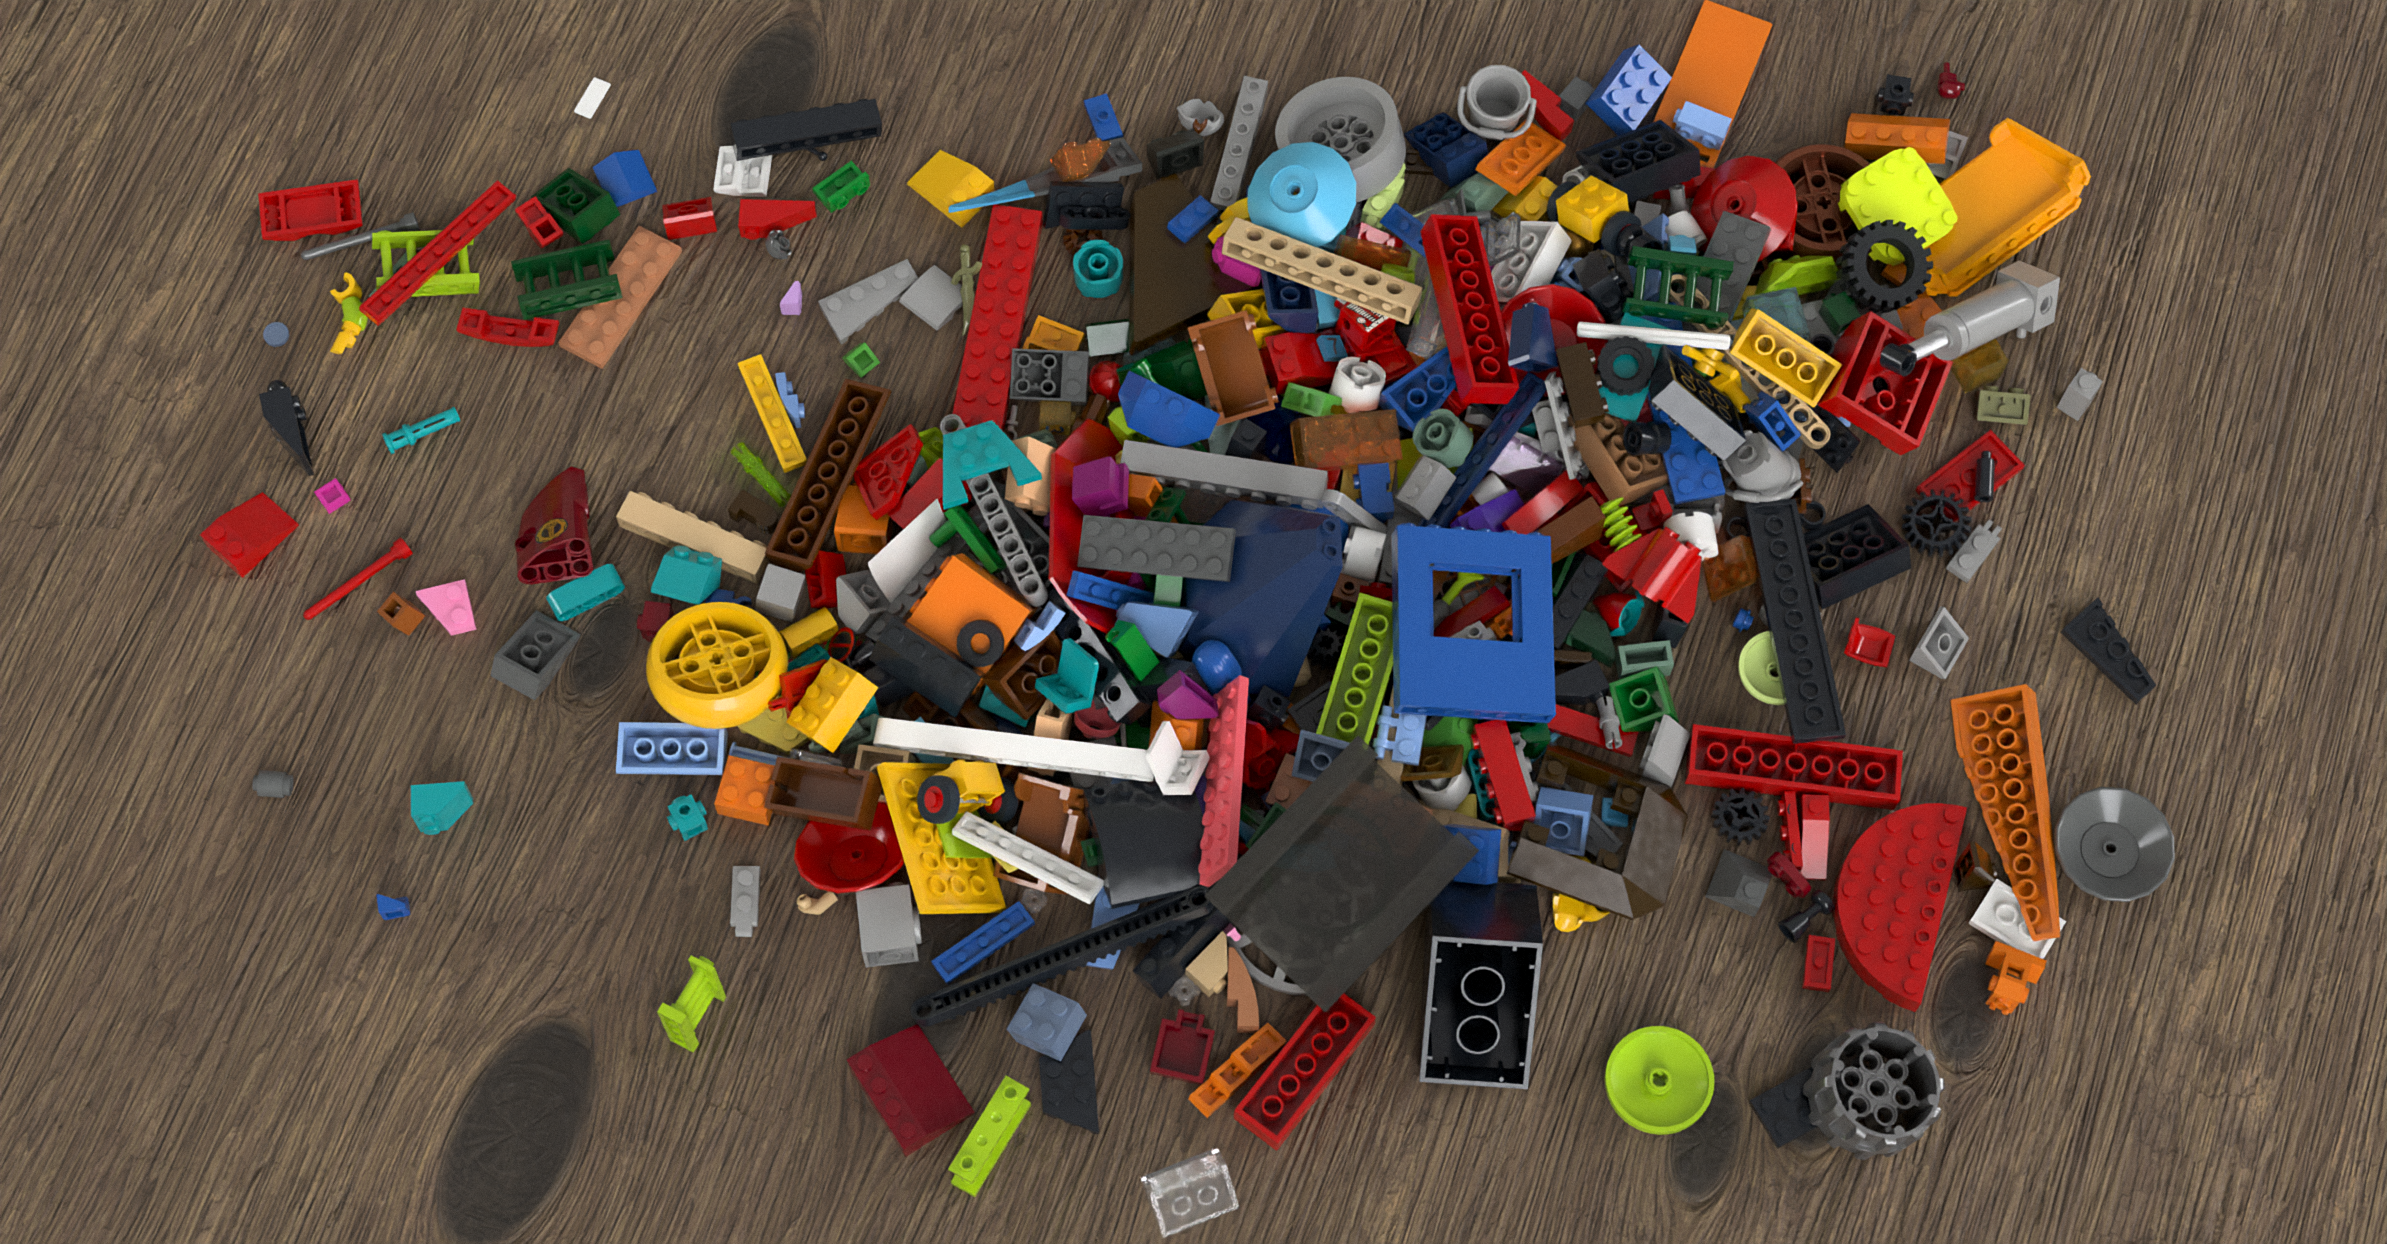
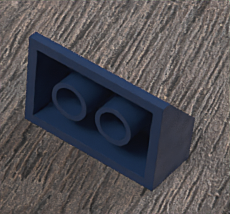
(1290, 303)

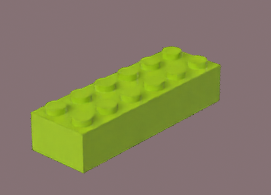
(1360, 673)

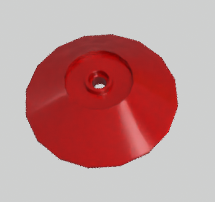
(1763, 195)
(1565, 311)
(848, 857)

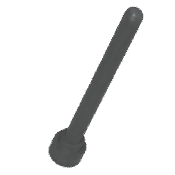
(406, 224)

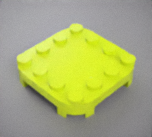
(1898, 190)

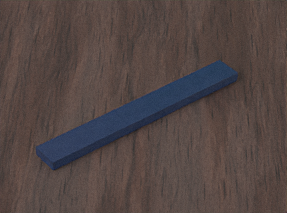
(1488, 449)

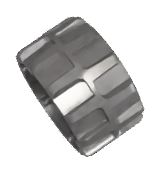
(1906, 1060)

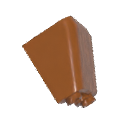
(1232, 367)
(1050, 820)

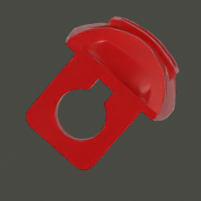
(1869, 644)

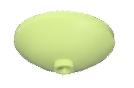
(1755, 667)

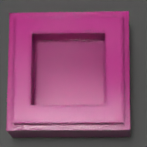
(332, 496)

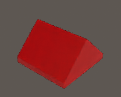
(689, 218)

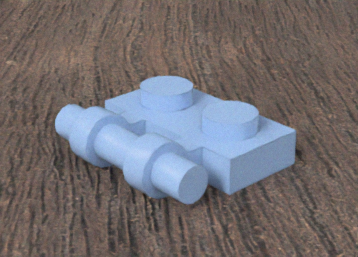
(1407, 740)

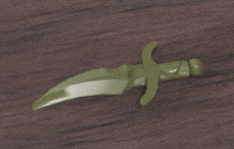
(967, 293)

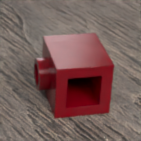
(653, 618)

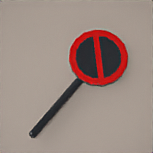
(842, 646)

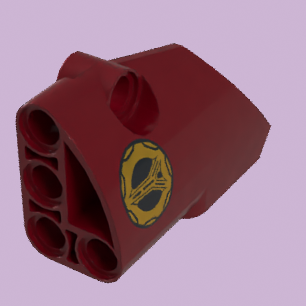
(555, 533)

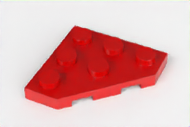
(886, 471)

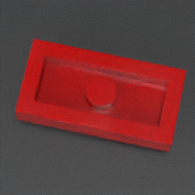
(1818, 963)

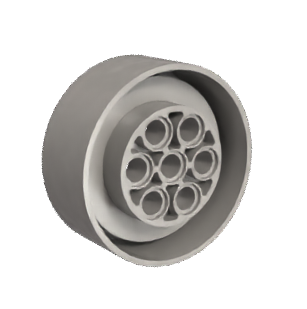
(1353, 120)

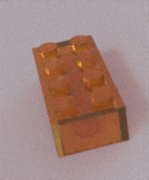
(1346, 440)

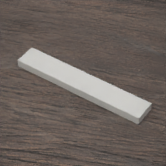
(1028, 857)

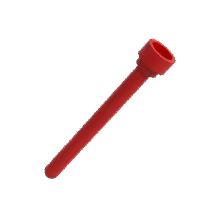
(398, 551)

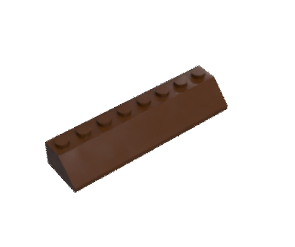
(826, 475)

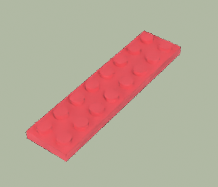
(1224, 782)

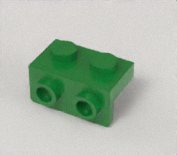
(842, 186)

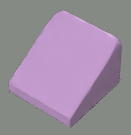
(792, 301)

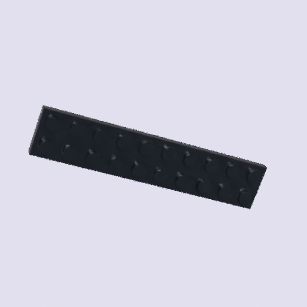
(1794, 621)

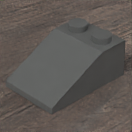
(534, 655)

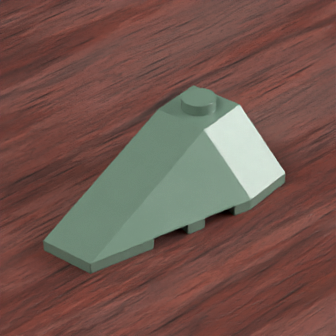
(1478, 192)

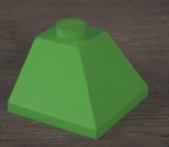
(1451, 732)

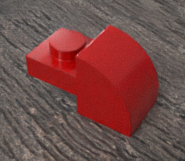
(538, 222)

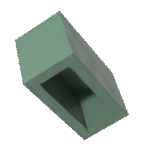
(1643, 656)

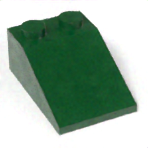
(577, 205)
(1175, 370)

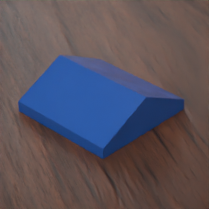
(625, 177)

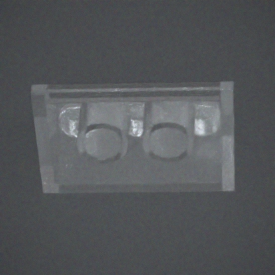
(1190, 1192)

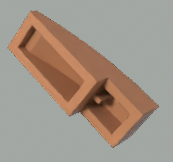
(1241, 994)

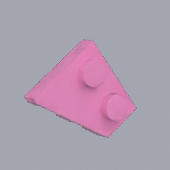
(450, 606)

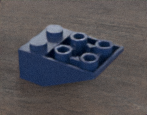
(1447, 148)

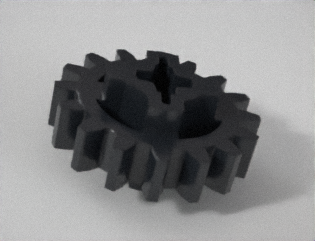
(1728, 810)

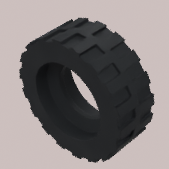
(1632, 347)

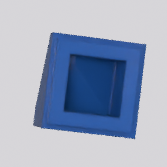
(393, 908)

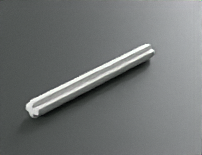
(1654, 335)

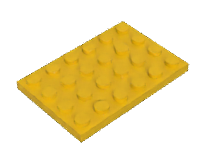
(937, 882)

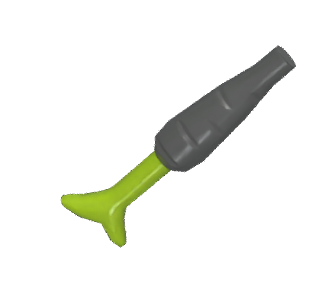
(1441, 607)

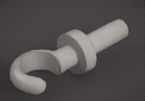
(1011, 423)

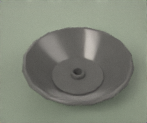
(2127, 824)

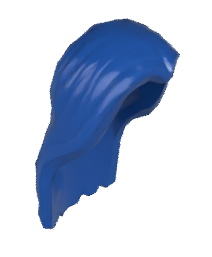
(1216, 665)

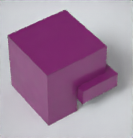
(1101, 487)

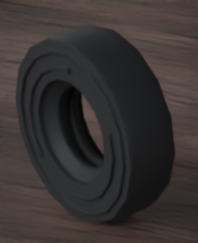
(996, 643)

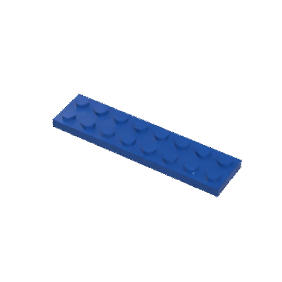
(1689, 467)

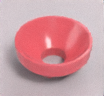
(1098, 718)

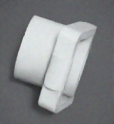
(1489, 489)

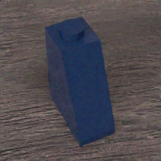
(1532, 340)

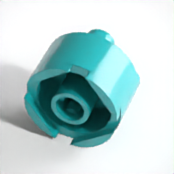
(1098, 269)

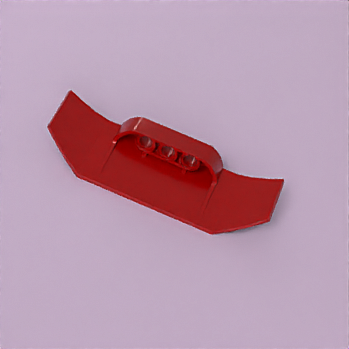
(1085, 444)

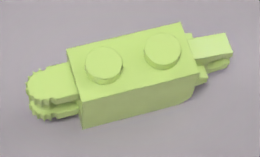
(1379, 204)

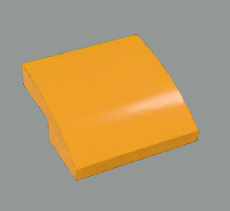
(1053, 336)

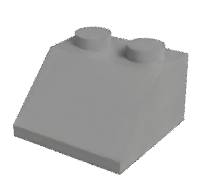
(1424, 487)

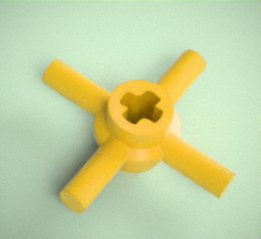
(1709, 361)

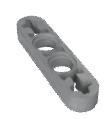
(1350, 511)

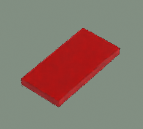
(1960, 472)

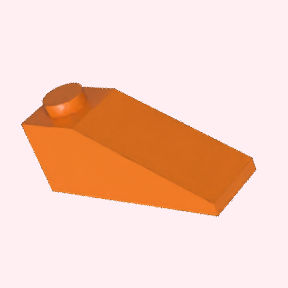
(1143, 494)

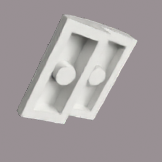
(741, 177)

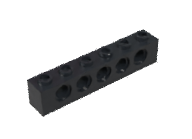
(1133, 699)

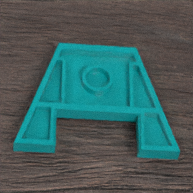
(978, 452)

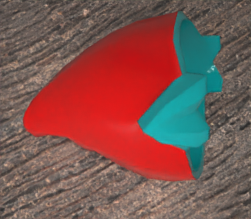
(1617, 607)

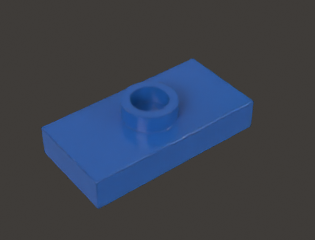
(1103, 118)

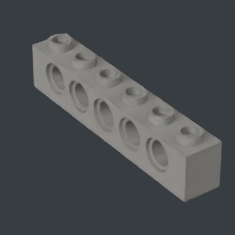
(1239, 143)

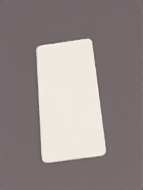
(592, 97)

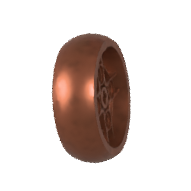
(1829, 168)

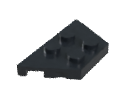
(1069, 1085)

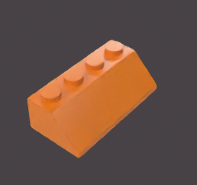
(1878, 135)

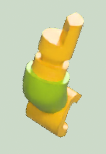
(353, 319)

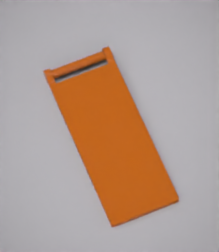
(1715, 66)

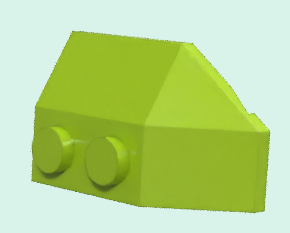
(1805, 273)

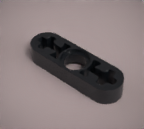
(1081, 218)

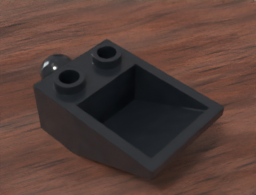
(285, 419)

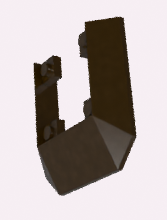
(1614, 883)

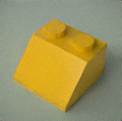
(1529, 203)

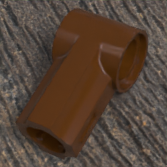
(1096, 409)

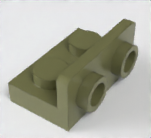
(2002, 406)

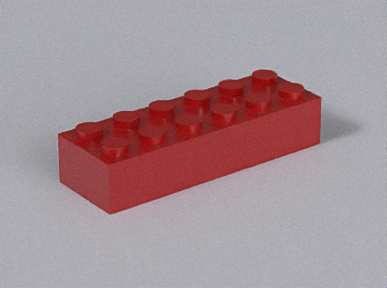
(1303, 1070)

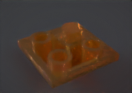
(1079, 161)
(1731, 568)

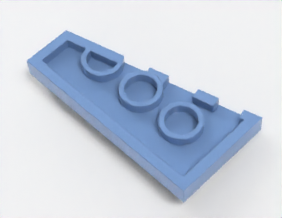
(1653, 277)

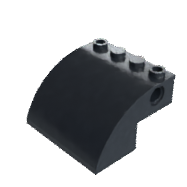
(1144, 840)

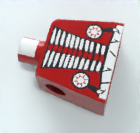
(1361, 324)

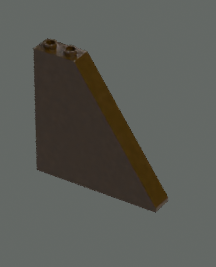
(1169, 279)

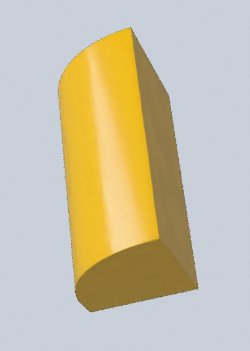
(808, 631)

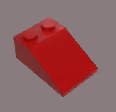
(1296, 360)
(248, 533)

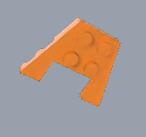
(1915, 314)

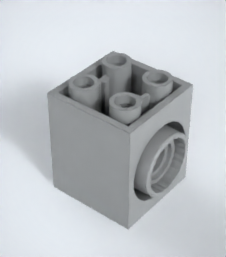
(888, 925)

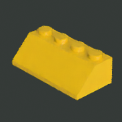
(1784, 357)

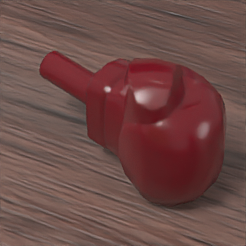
(1948, 85)

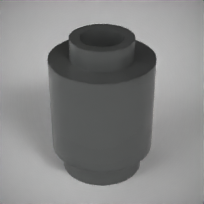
(273, 784)

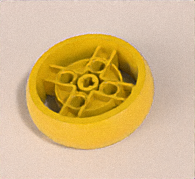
(716, 666)

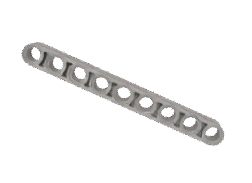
(998, 520)

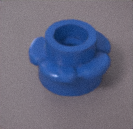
(1743, 620)

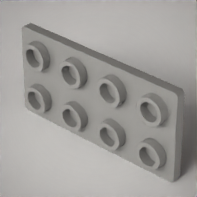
(1553, 425)

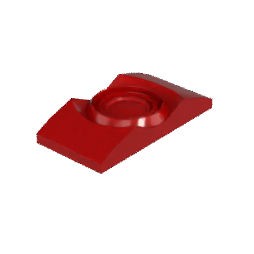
(310, 211)

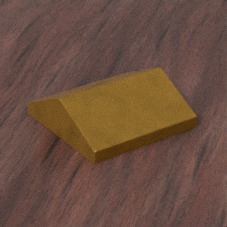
(1436, 763)

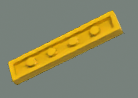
(772, 413)

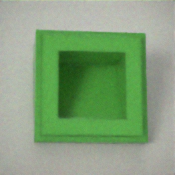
(861, 359)

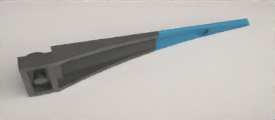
(1116, 162)

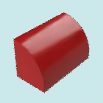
(822, 579)

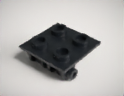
(1840, 445)

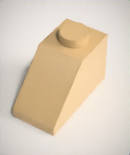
(1210, 967)

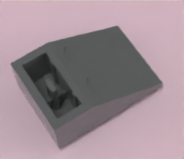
(1050, 376)

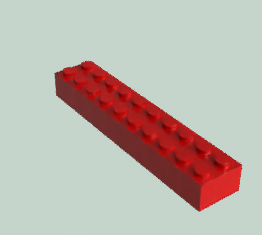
(998, 315)

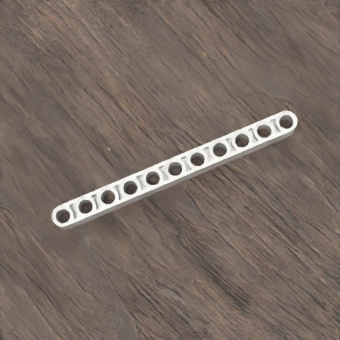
(1013, 749)

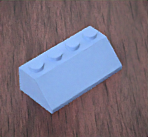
(670, 749)

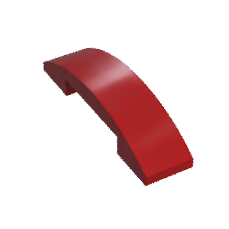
(507, 330)

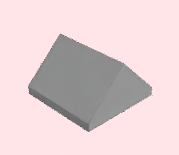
(1940, 645)

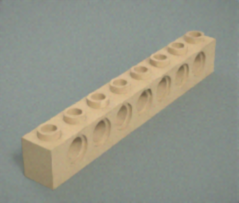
(1321, 270)

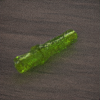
(754, 466)

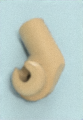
(816, 906)

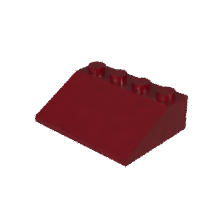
(909, 1088)

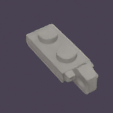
(1526, 767)

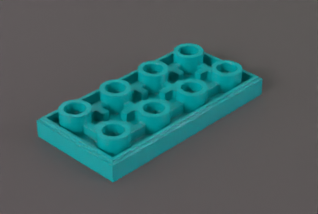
(1626, 366)

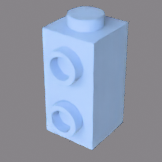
(1701, 125)

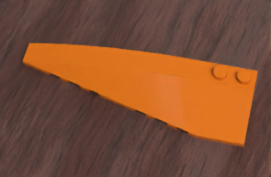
(2006, 766)

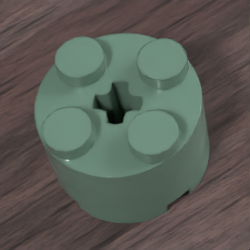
(1443, 438)

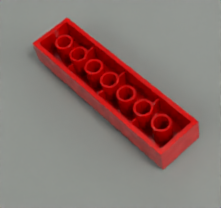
(1469, 309)
(1776, 765)

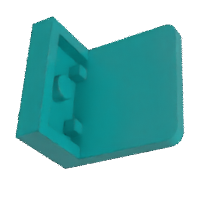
(1075, 681)

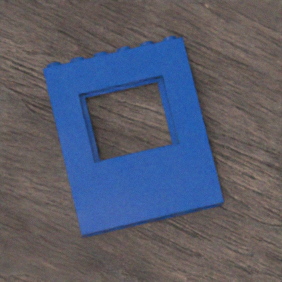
(1472, 674)

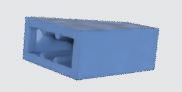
(1159, 624)

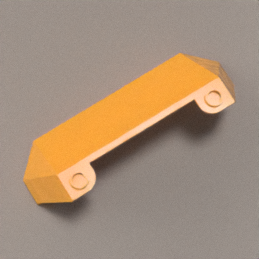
(2003, 205)

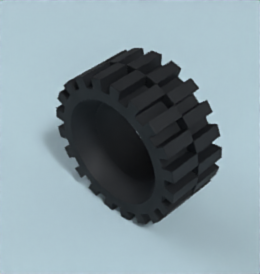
(1856, 274)

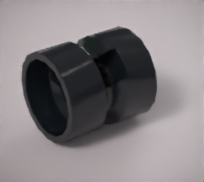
(1636, 236)
(1647, 438)

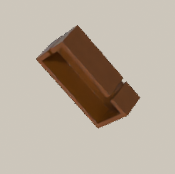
(824, 793)

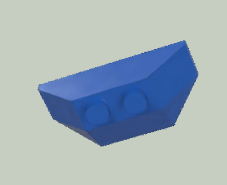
(1164, 413)

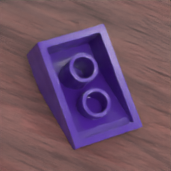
(1490, 514)

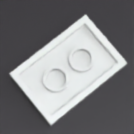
(2002, 920)

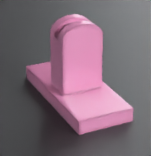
(1231, 931)

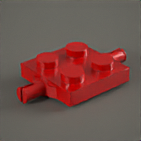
(794, 686)

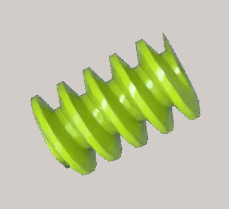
(1618, 524)

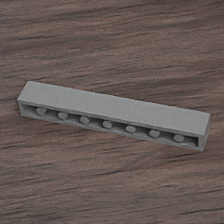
(1227, 474)

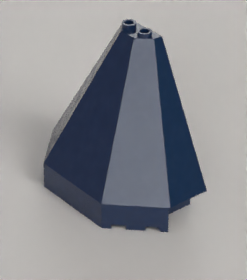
(1275, 594)

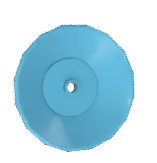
(1324, 197)

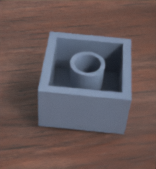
(1046, 1022)

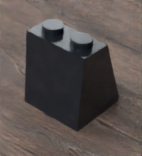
(1159, 675)

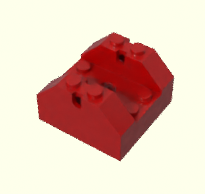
(1894, 415)

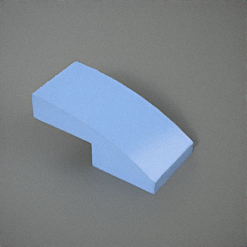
(1033, 633)

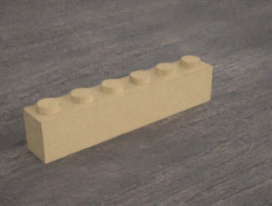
(673, 528)

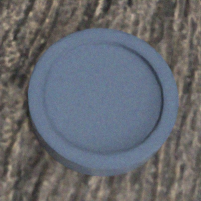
(276, 334)

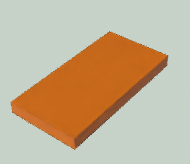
(1520, 159)

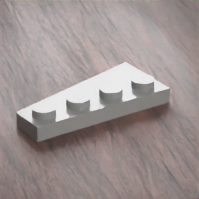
(860, 302)

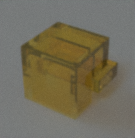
(1979, 366)

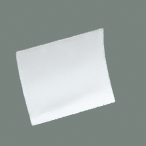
(907, 552)

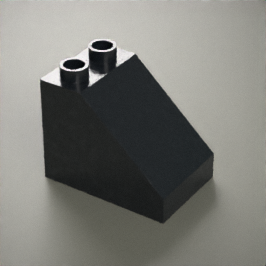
(1480, 985)

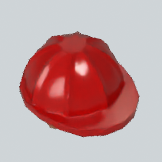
(1104, 380)

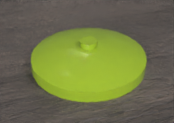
(1659, 1080)

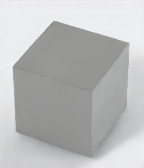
(780, 593)

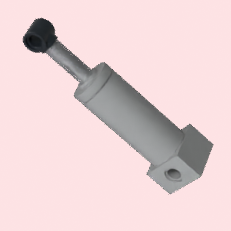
(2020, 300)

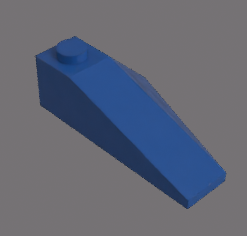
(1420, 390)

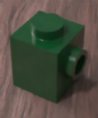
(1838, 312)

